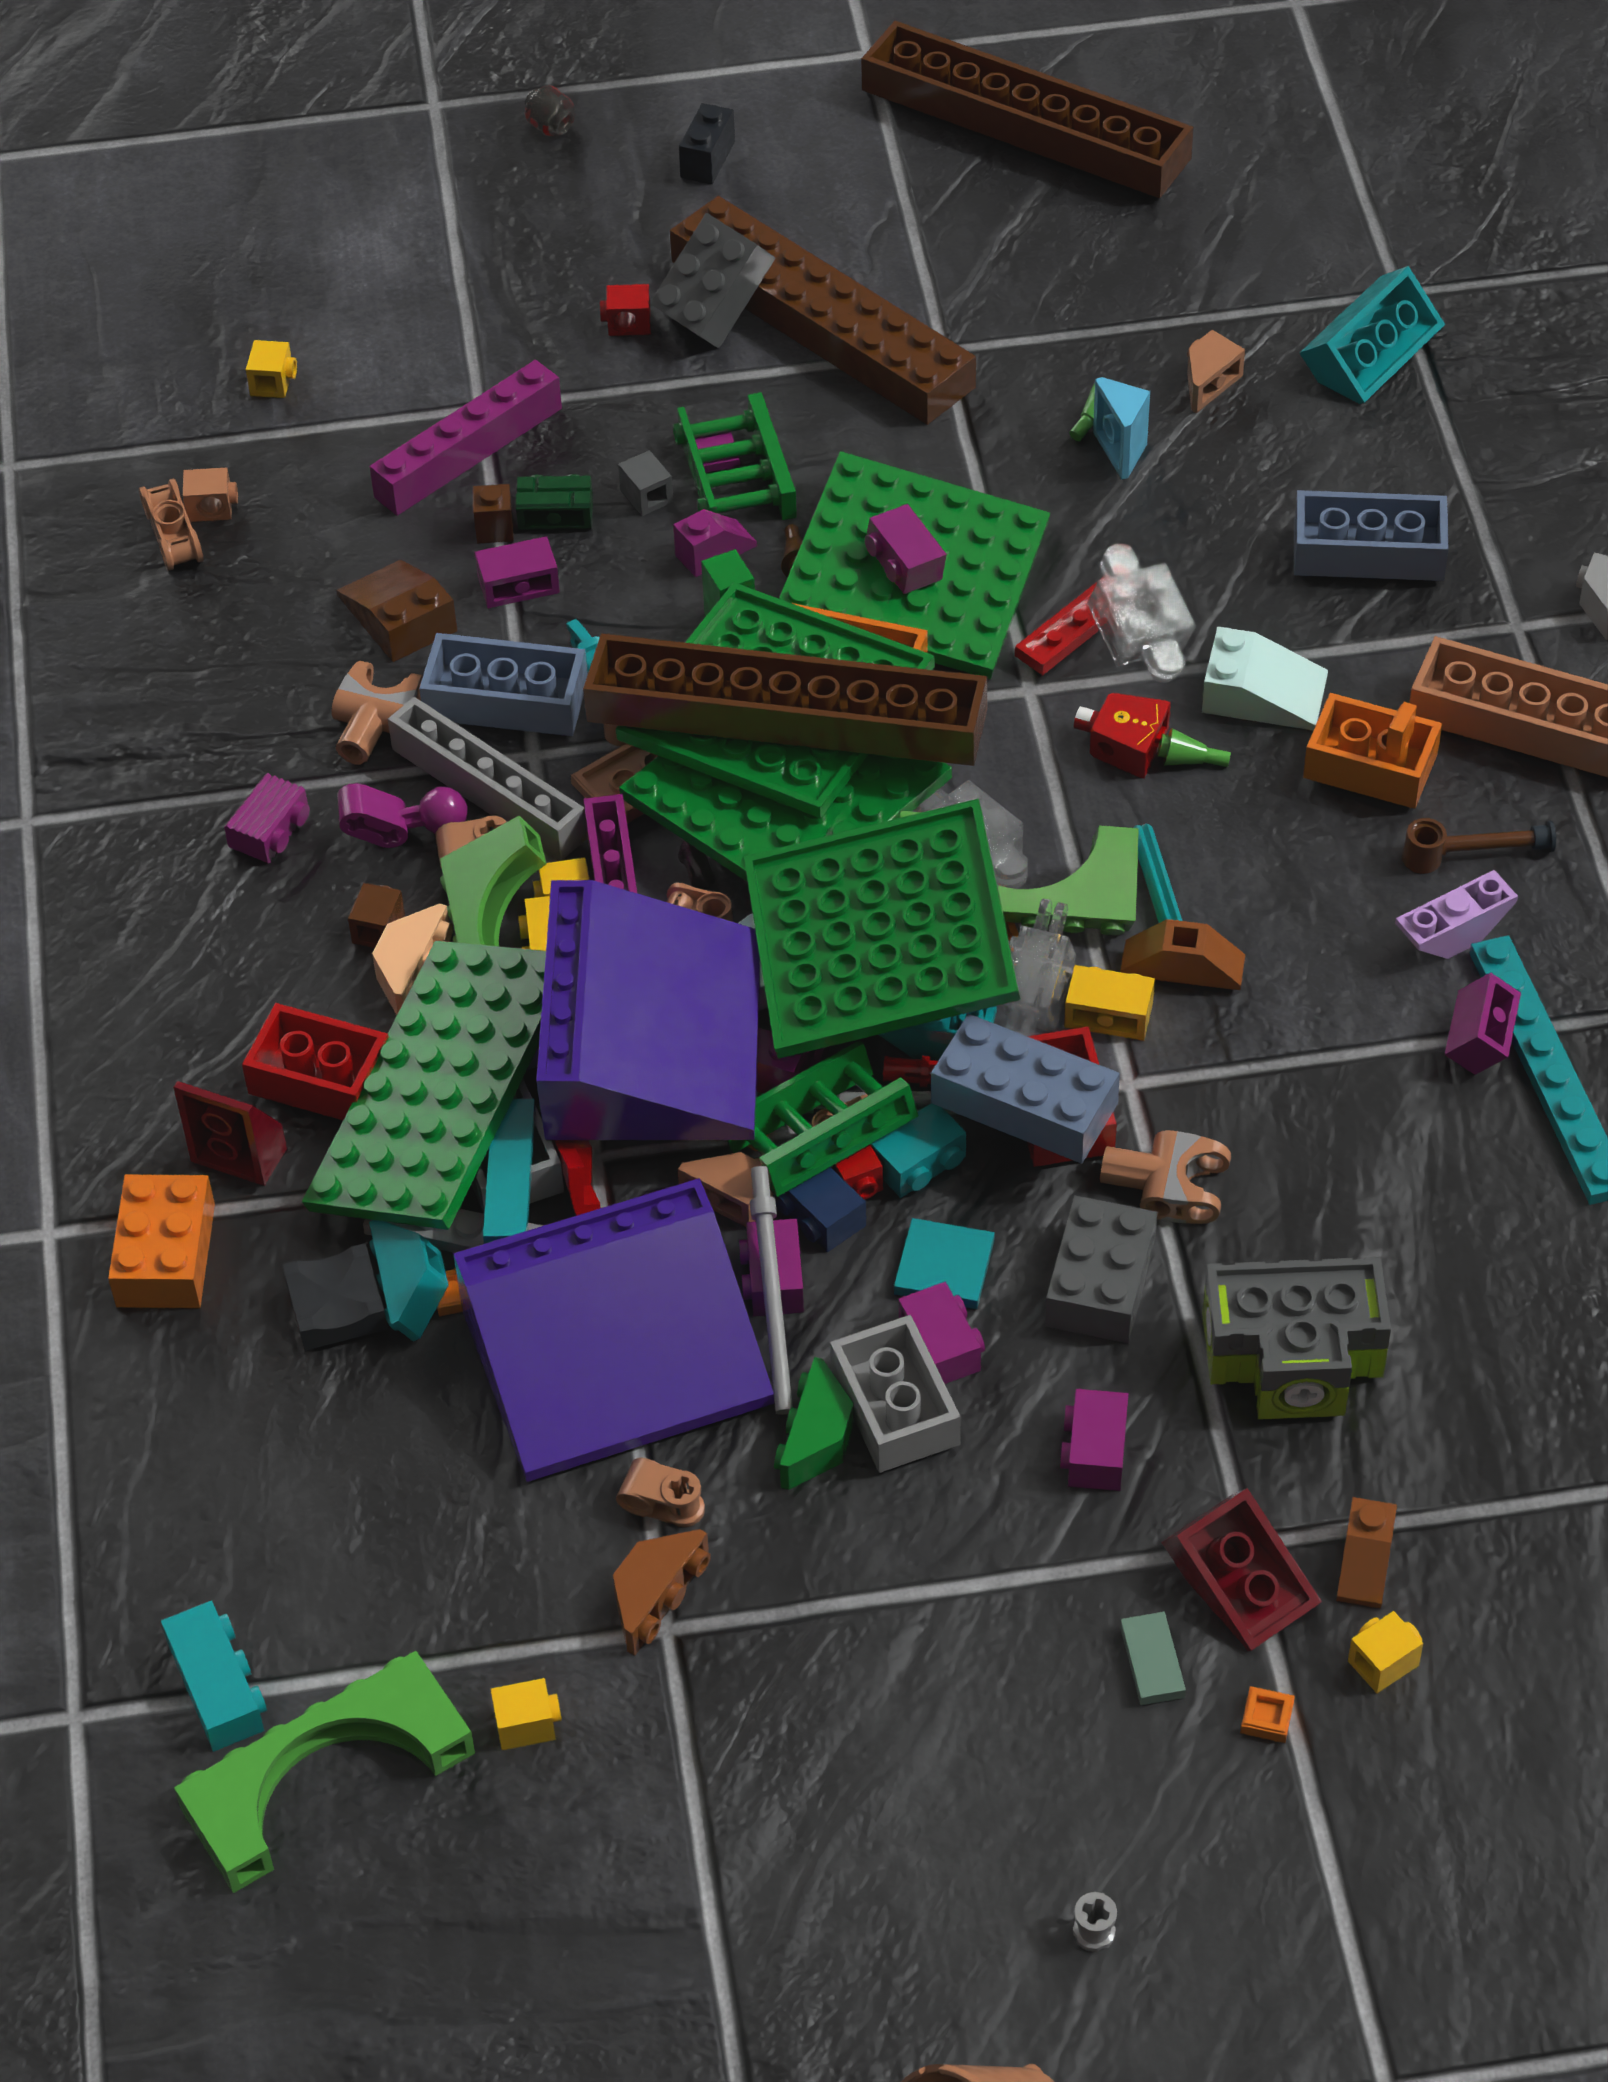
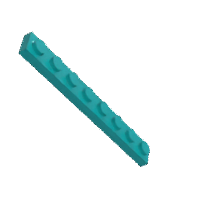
(1550, 1070)

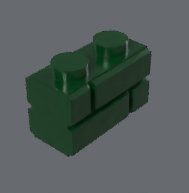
(554, 502)

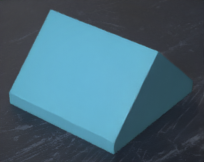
(1121, 422)

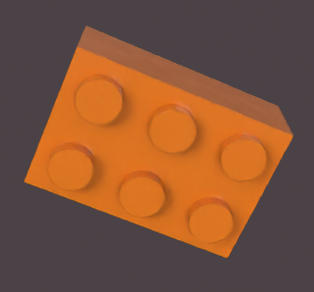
(1351, 752)
(162, 1241)

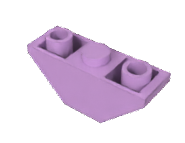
(1458, 917)

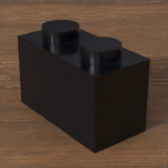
(707, 143)

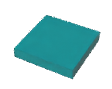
(945, 1253)

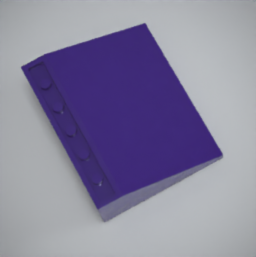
(646, 1019)
(612, 1329)

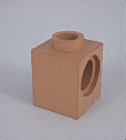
(209, 494)

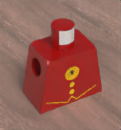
(1126, 730)

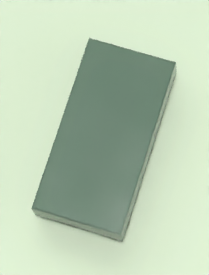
(1152, 1658)

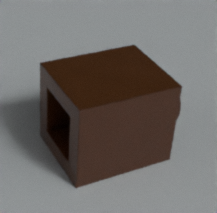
(493, 513)
(373, 911)

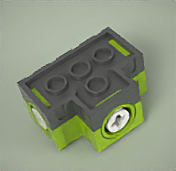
(1296, 1331)

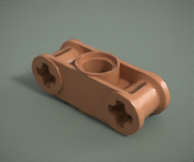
(171, 524)

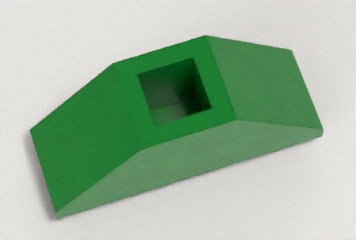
(816, 1429)

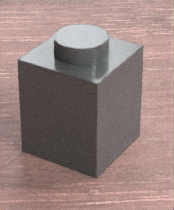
(645, 483)

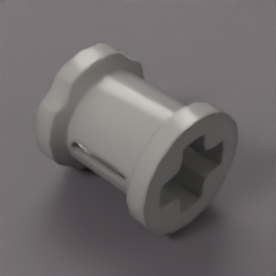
(1090, 1908)

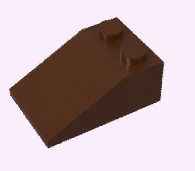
(400, 608)

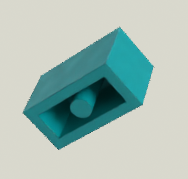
(920, 1150)

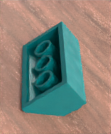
(1373, 336)

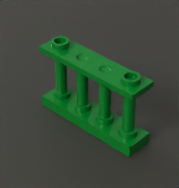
(762, 443)
(835, 1137)

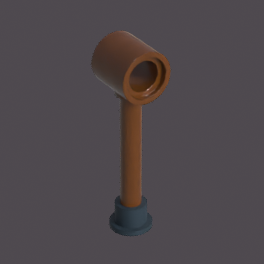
(1428, 842)

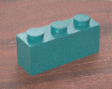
(215, 1675)

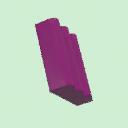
(714, 440)

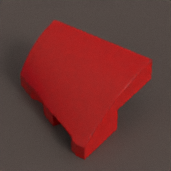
(577, 1172)

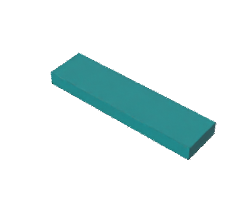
(510, 1173)

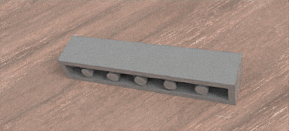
(486, 776)

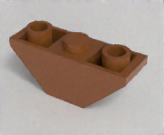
(1185, 955)
(656, 1580)

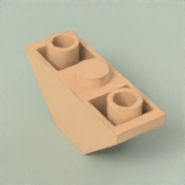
(405, 948)

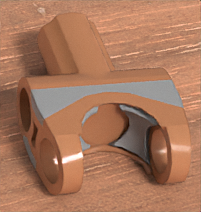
(367, 709)
(1166, 1175)

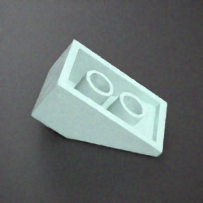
(1262, 681)

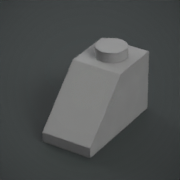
(1595, 591)

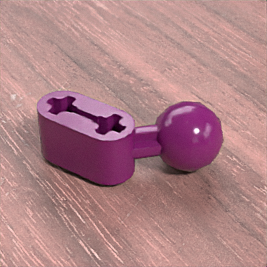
(385, 819)

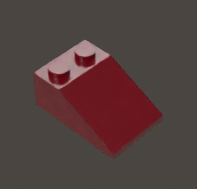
(229, 1134)
(1242, 1569)

